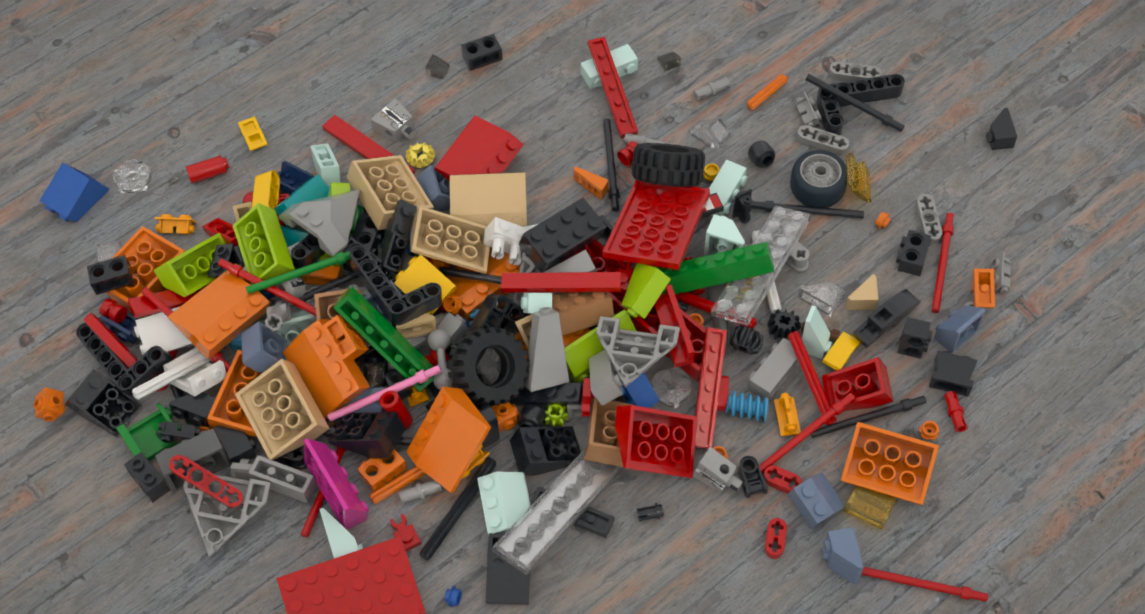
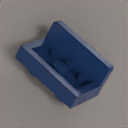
(292, 177)
(124, 330)

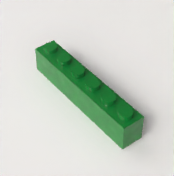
(720, 268)
(382, 335)

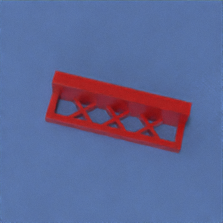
(670, 315)

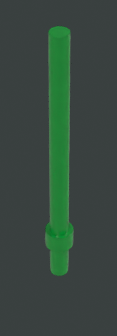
(339, 258)

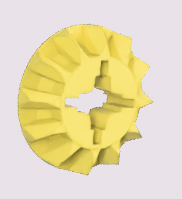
(424, 159)

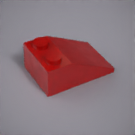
(865, 380)

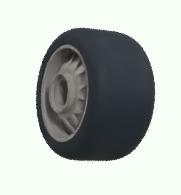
(819, 178)

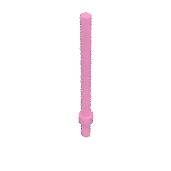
(420, 377)

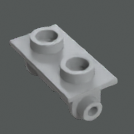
(807, 105)
(1001, 267)

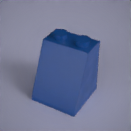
(72, 193)

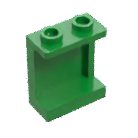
(143, 437)

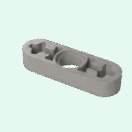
(842, 66)
(811, 131)
(931, 211)

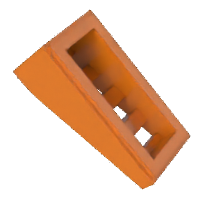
(595, 184)
(323, 275)

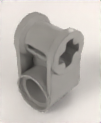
(799, 258)

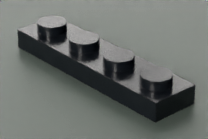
(560, 394)
(590, 520)

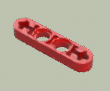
(110, 339)
(203, 485)

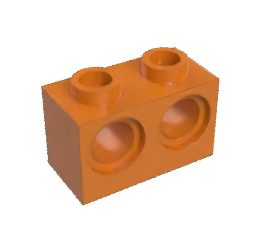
(344, 338)
(385, 471)

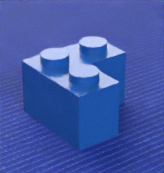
(640, 392)

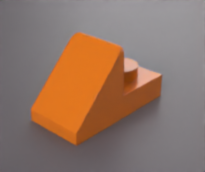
(983, 288)

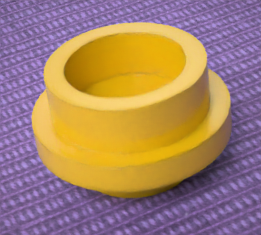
(711, 171)

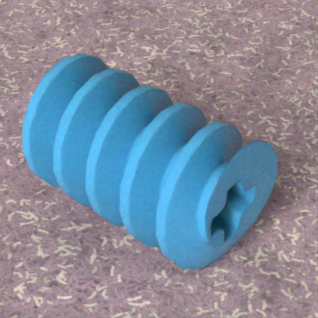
(748, 406)

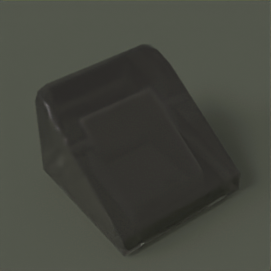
(669, 61)
(437, 67)

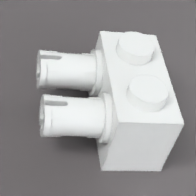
(504, 237)

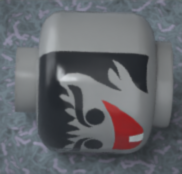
(294, 287)

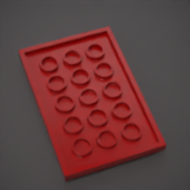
(656, 225)
(357, 583)

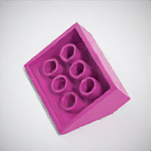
(334, 484)

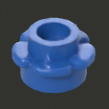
(453, 596)

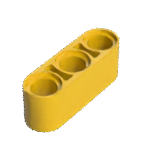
(266, 189)

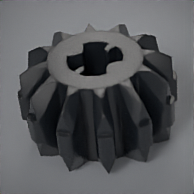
(783, 324)
(746, 339)

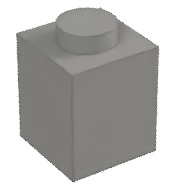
(453, 326)

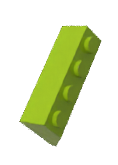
(263, 243)
(190, 269)
(580, 351)

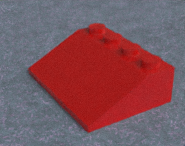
(479, 150)
(656, 440)

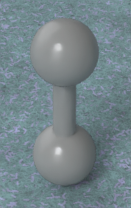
(439, 341)

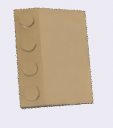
(384, 183)
(488, 196)
(449, 239)
(281, 409)

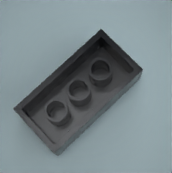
(562, 235)

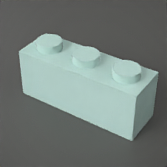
(624, 60)
(728, 183)

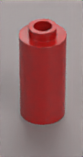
(207, 169)
(391, 402)

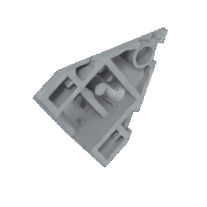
(326, 219)
(633, 350)
(216, 521)

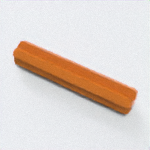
(767, 91)
(396, 484)

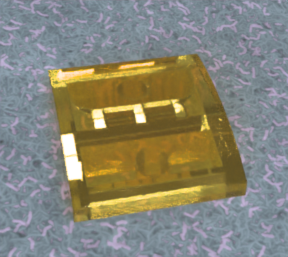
(858, 177)
(870, 506)

